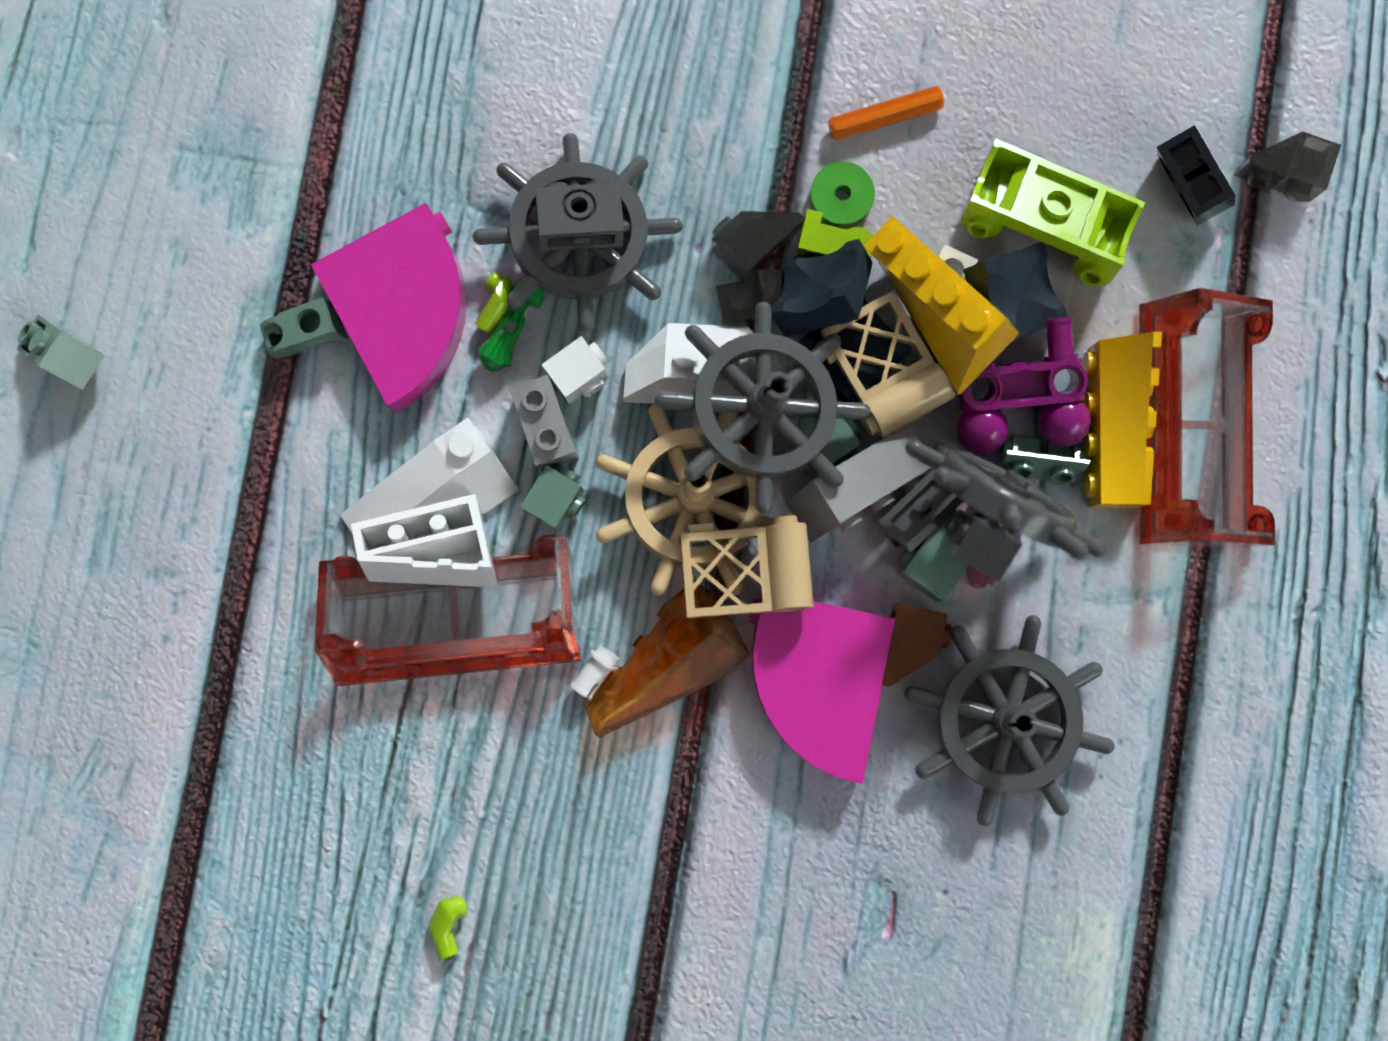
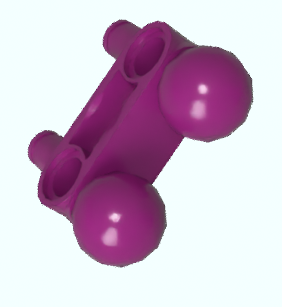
(1031, 383)

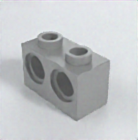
(544, 422)

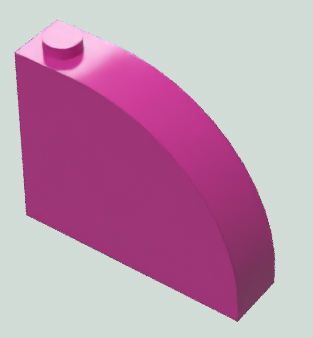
(400, 302)
(822, 681)

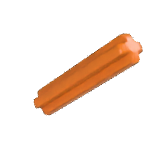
(886, 113)

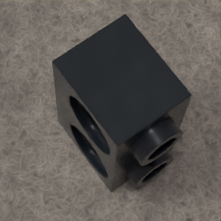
(1196, 175)

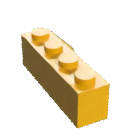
(947, 310)
(1120, 420)

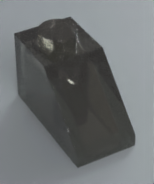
(753, 239)

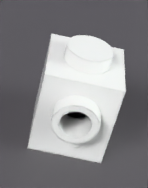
(577, 369)

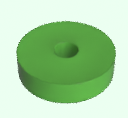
(844, 177)

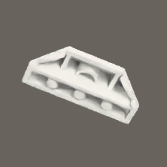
(674, 364)

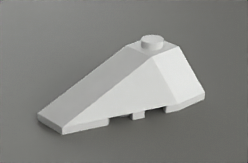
(444, 470)

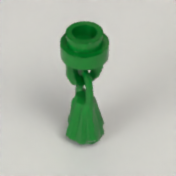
(498, 349)

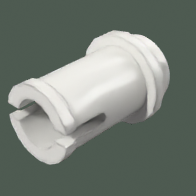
(595, 672)

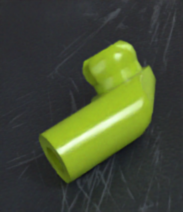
(497, 304)
(442, 923)

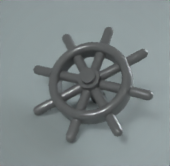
(763, 406)
(1010, 720)

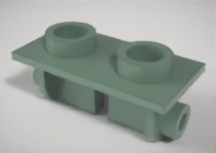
(1057, 465)

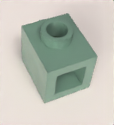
(555, 497)

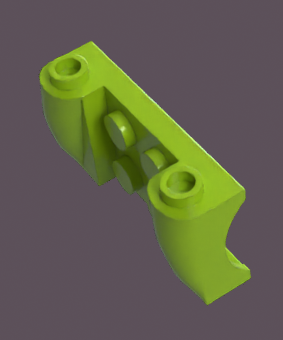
(1053, 208)

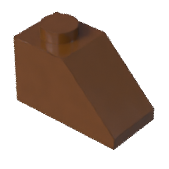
(914, 640)

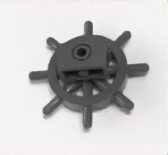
(578, 213)
(999, 510)

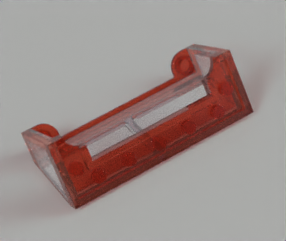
(1204, 420)
(430, 630)

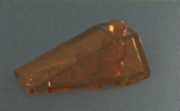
(667, 664)

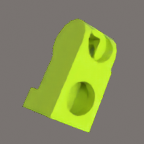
(823, 239)

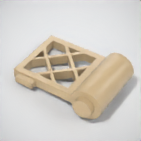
(905, 394)
(782, 565)

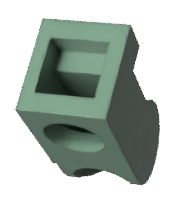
(302, 328)

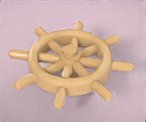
(690, 498)

